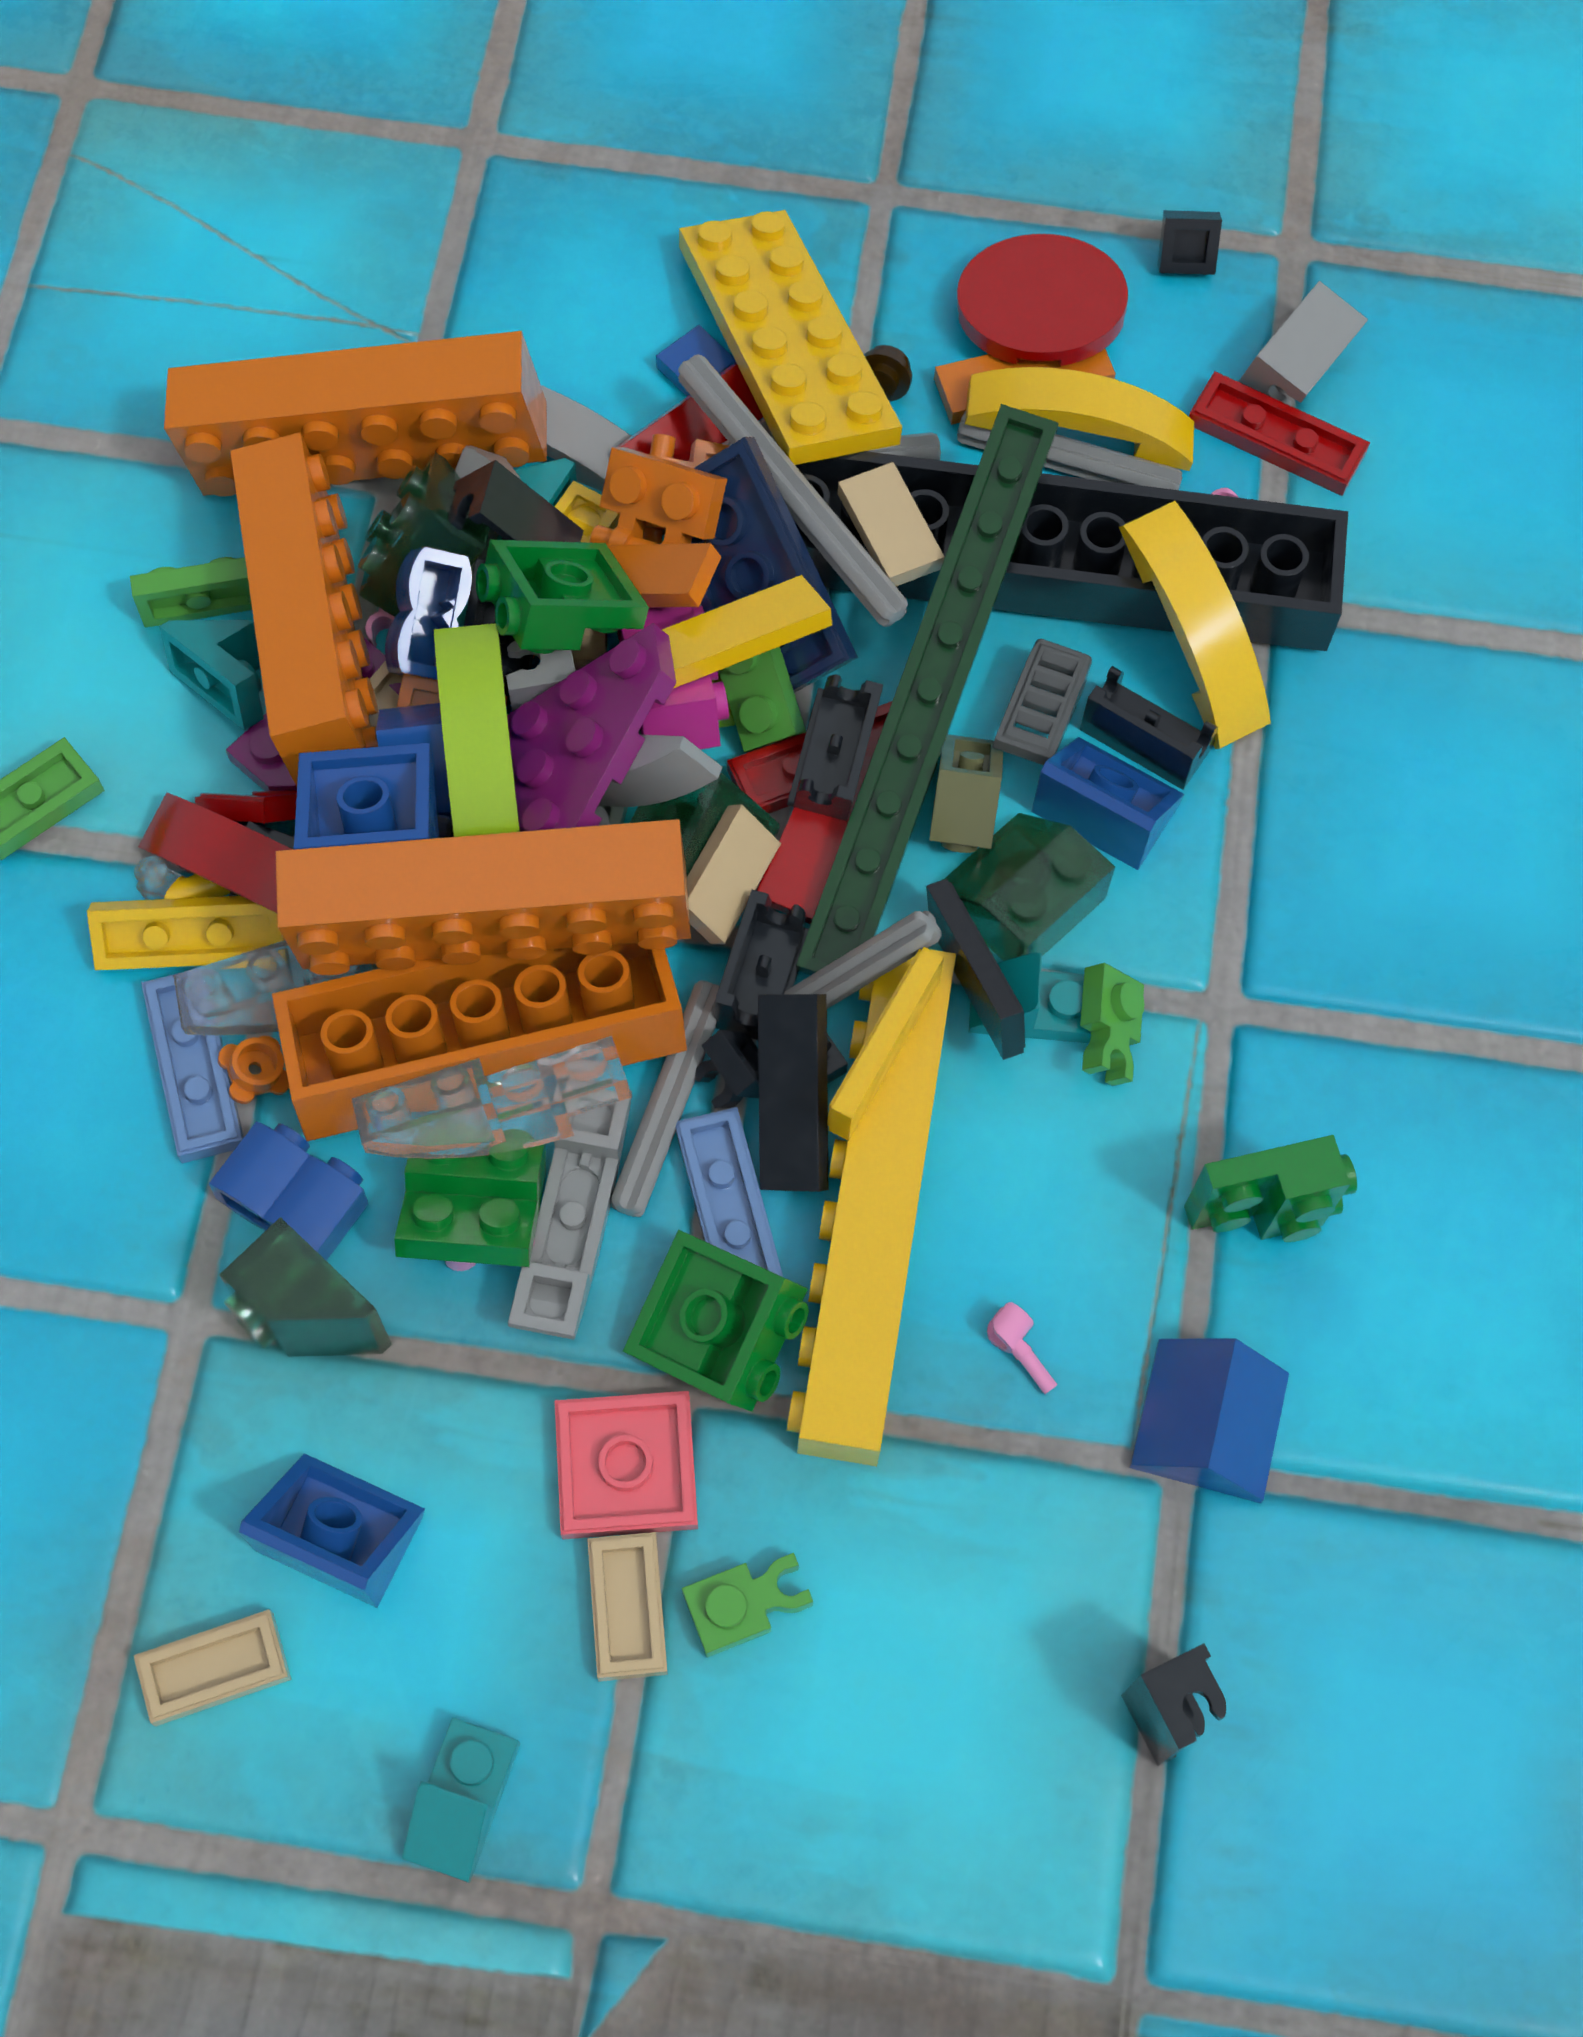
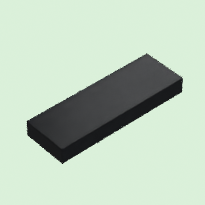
(978, 970)
(793, 1092)

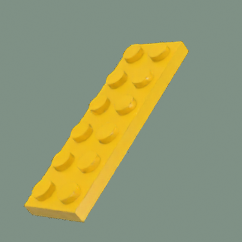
(789, 338)

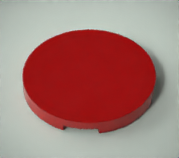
(1042, 299)

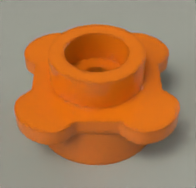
(258, 1051)

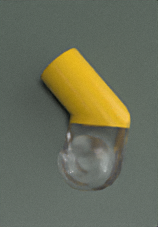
(159, 882)

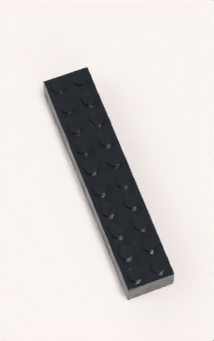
(1075, 565)

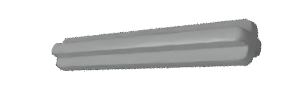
(1090, 461)
(666, 1106)

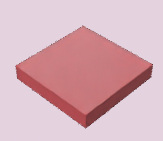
(625, 1465)

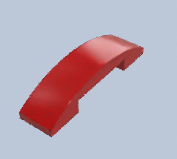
(215, 849)

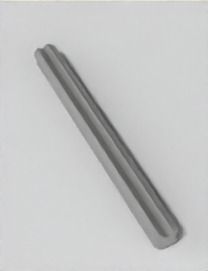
(803, 501)

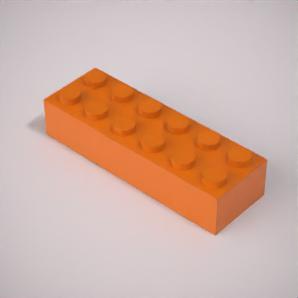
(362, 407)
(302, 601)
(484, 896)
(414, 1021)

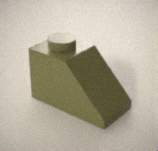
(966, 794)

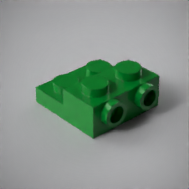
(556, 590)
(1283, 1188)
(472, 1208)
(718, 1322)

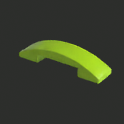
(475, 730)

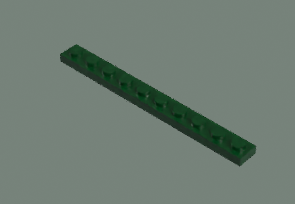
(930, 688)

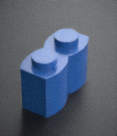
(430, 596)
(277, 1178)

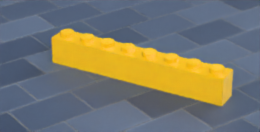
(870, 1241)

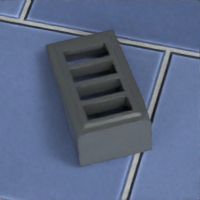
(1053, 670)

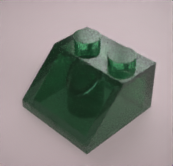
(1031, 885)
(299, 1300)

